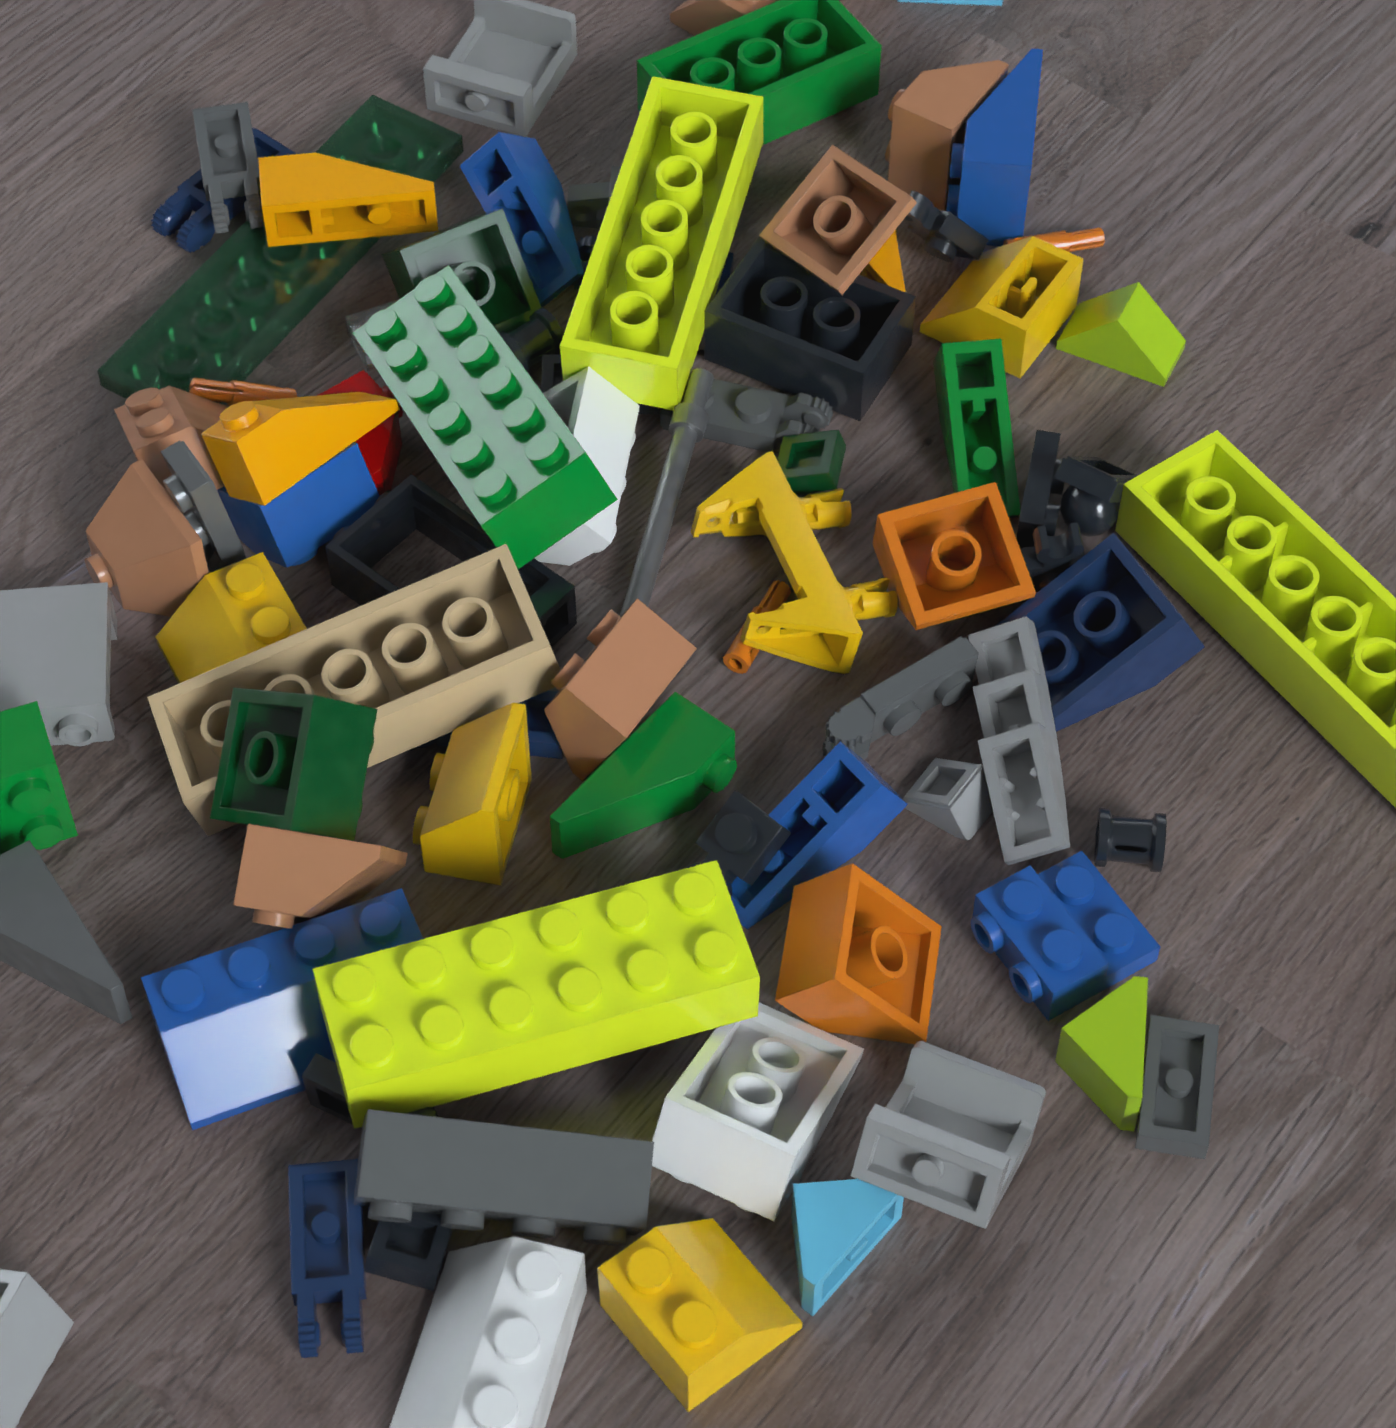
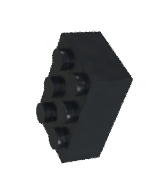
(804, 335)

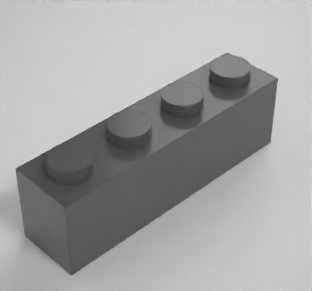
(503, 1175)

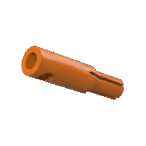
(1071, 240)
(237, 391)
(740, 656)

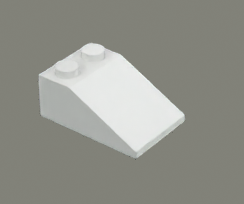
(753, 1109)

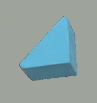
(835, 1231)

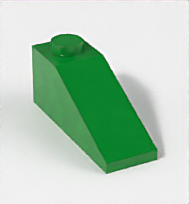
(977, 418)
(650, 778)

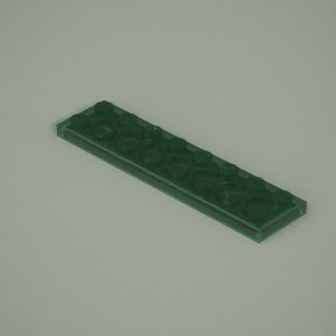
(256, 294)

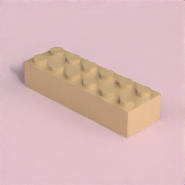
(416, 655)

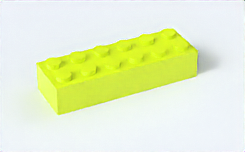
(664, 240)
(538, 992)

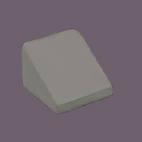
(951, 797)

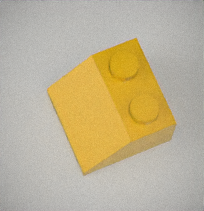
(228, 618)
(477, 797)
(693, 1307)

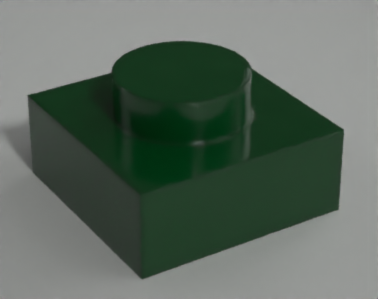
(812, 460)

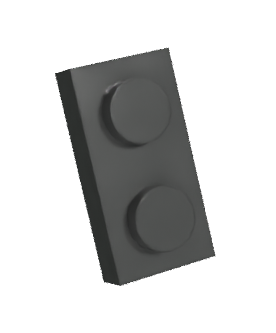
(1177, 1087)

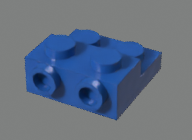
(1061, 933)

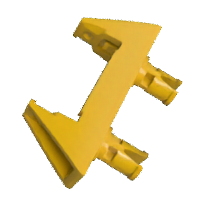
(823, 621)

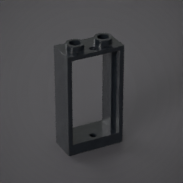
(420, 507)

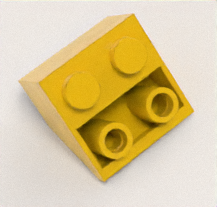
(1010, 295)

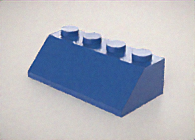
(251, 1014)

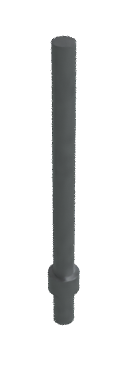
(686, 429)

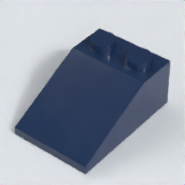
(1105, 633)

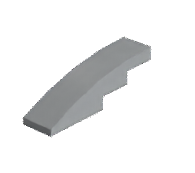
(1019, 742)

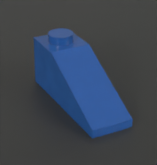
(517, 177)
(830, 821)

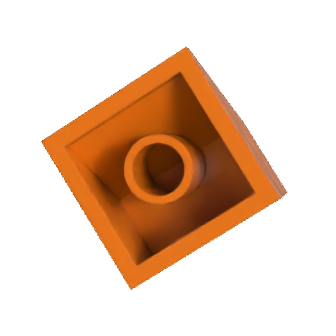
(952, 556)
(858, 958)

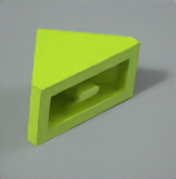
(1124, 334)
(1106, 1051)

